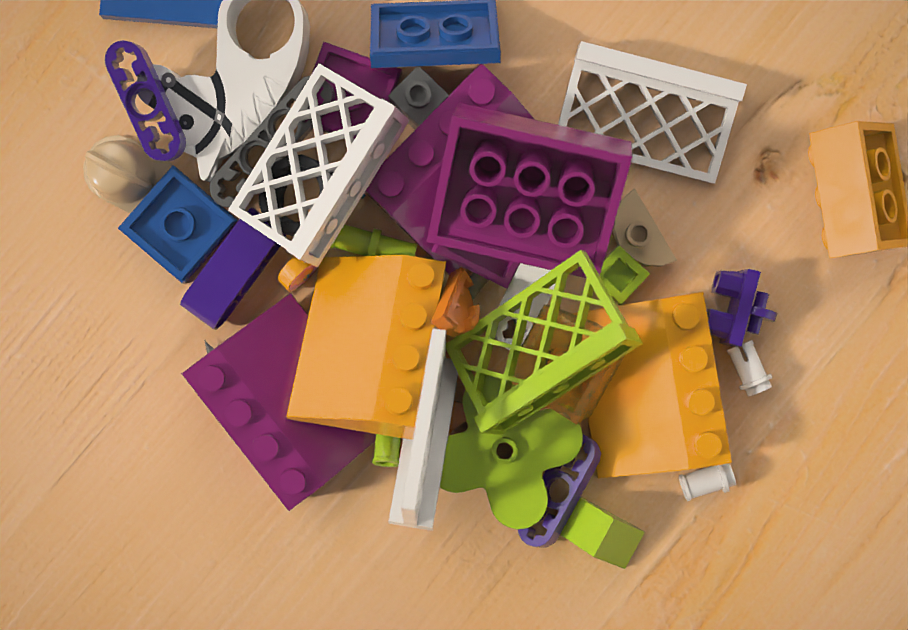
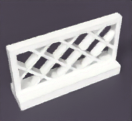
(668, 80)
(350, 174)
(423, 457)

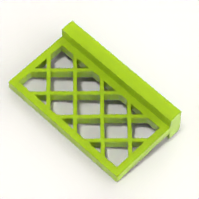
(561, 374)

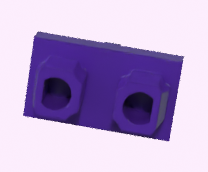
(741, 289)

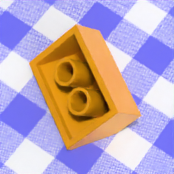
(859, 188)

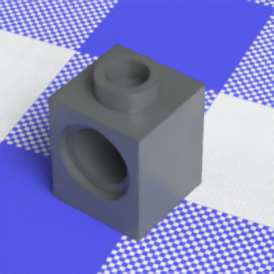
(417, 96)

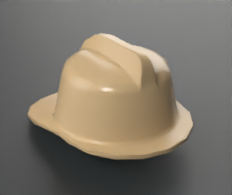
(122, 171)

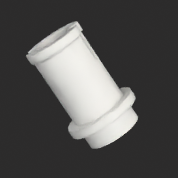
(752, 371)
(707, 481)

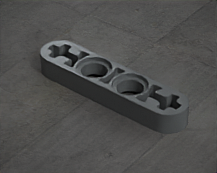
(262, 136)

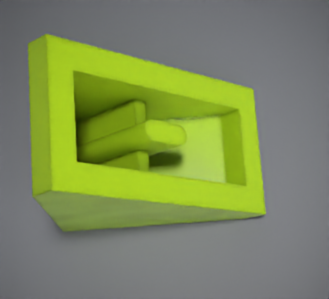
(602, 533)

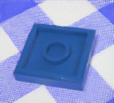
(178, 224)

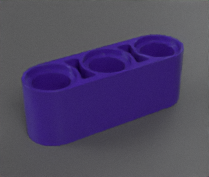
(229, 273)

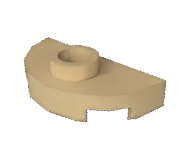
(639, 234)

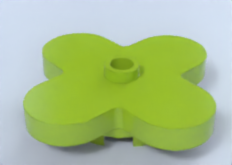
(516, 483)

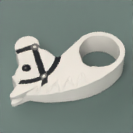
(229, 106)

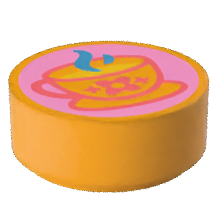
(295, 274)

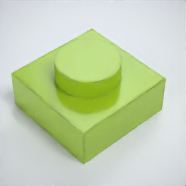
(622, 274)

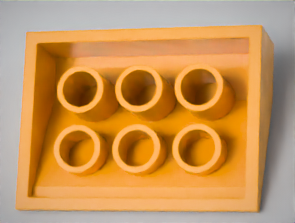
(367, 343)
(665, 396)

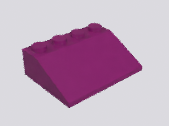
(410, 176)
(527, 189)
(249, 393)

